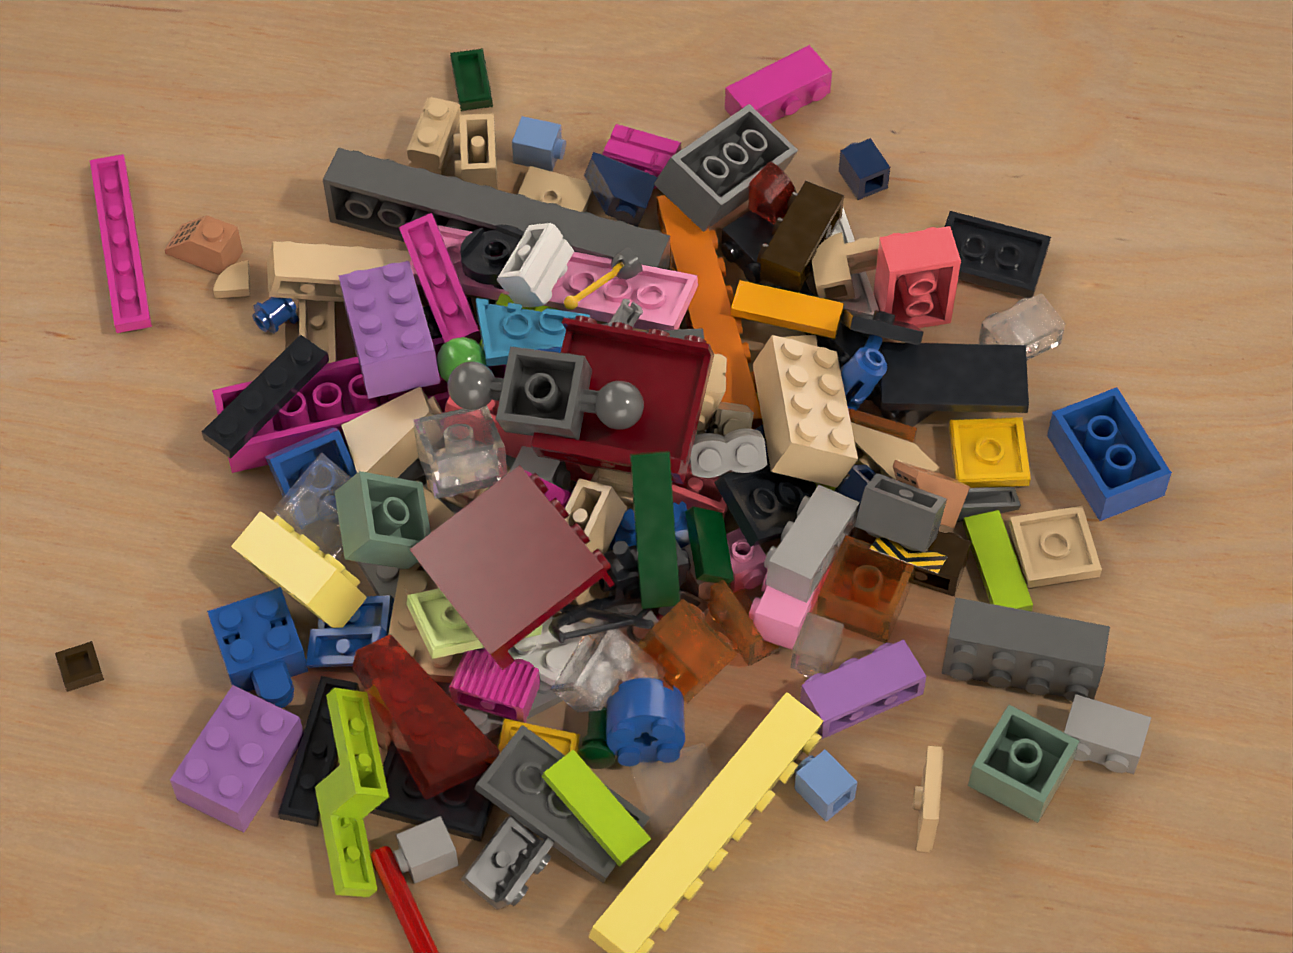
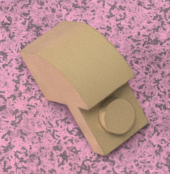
(837, 262)

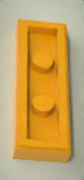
(787, 309)

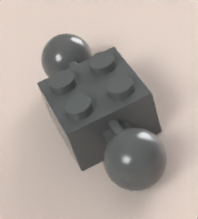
(545, 394)

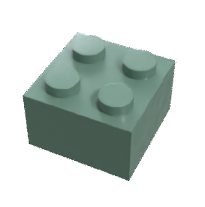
(381, 519)
(1023, 763)

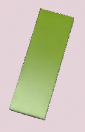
(997, 561)
(596, 808)

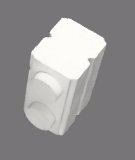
(536, 265)

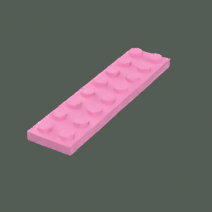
(658, 291)

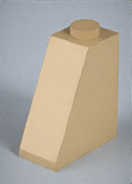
(385, 437)

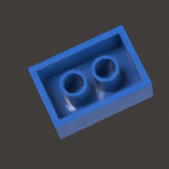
(1108, 454)

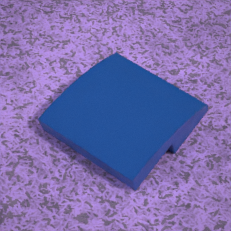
(338, 645)

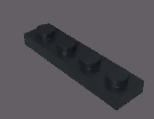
(265, 396)

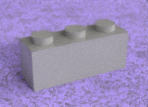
(810, 543)

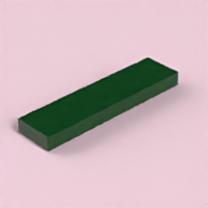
(655, 529)

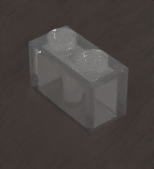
(1027, 323)

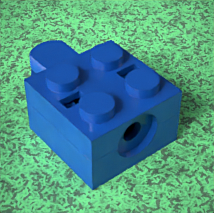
(260, 645)

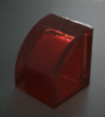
(770, 193)

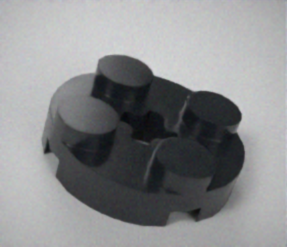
(478, 247)

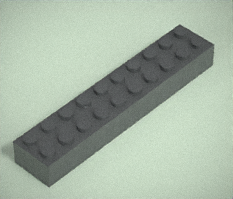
(385, 195)

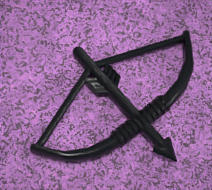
(595, 609)

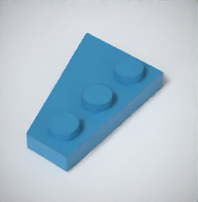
(518, 328)

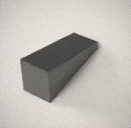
(988, 500)

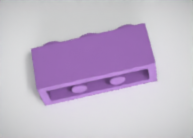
(863, 687)

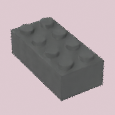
(715, 170)
(1025, 650)

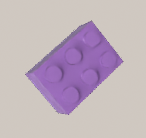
(237, 758)

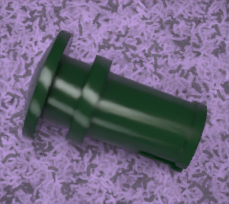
(594, 745)

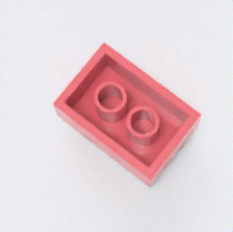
(918, 276)

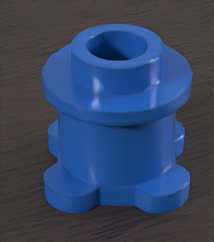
(274, 313)

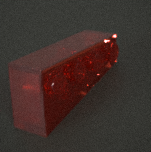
(423, 721)

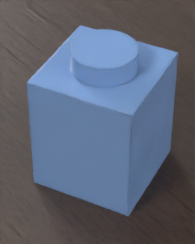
(538, 144)
(824, 784)

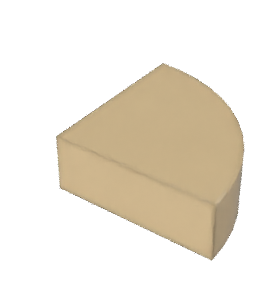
(233, 281)

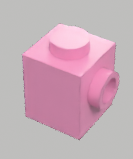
(746, 562)

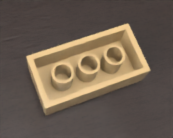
(804, 411)

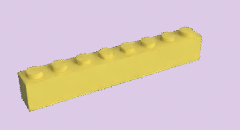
(707, 828)

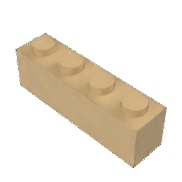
(314, 269)

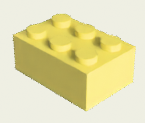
(301, 569)

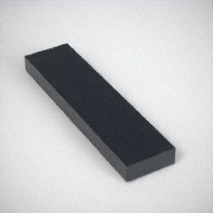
(315, 758)

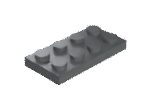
(518, 788)

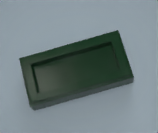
(471, 79)
(709, 545)

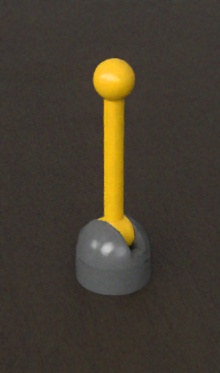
(624, 266)

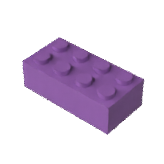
(389, 329)

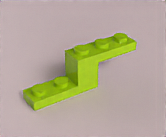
(351, 793)

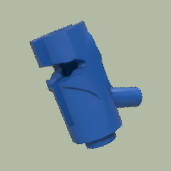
(863, 372)

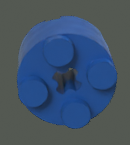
(645, 722)

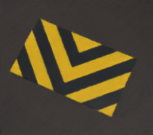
(928, 560)

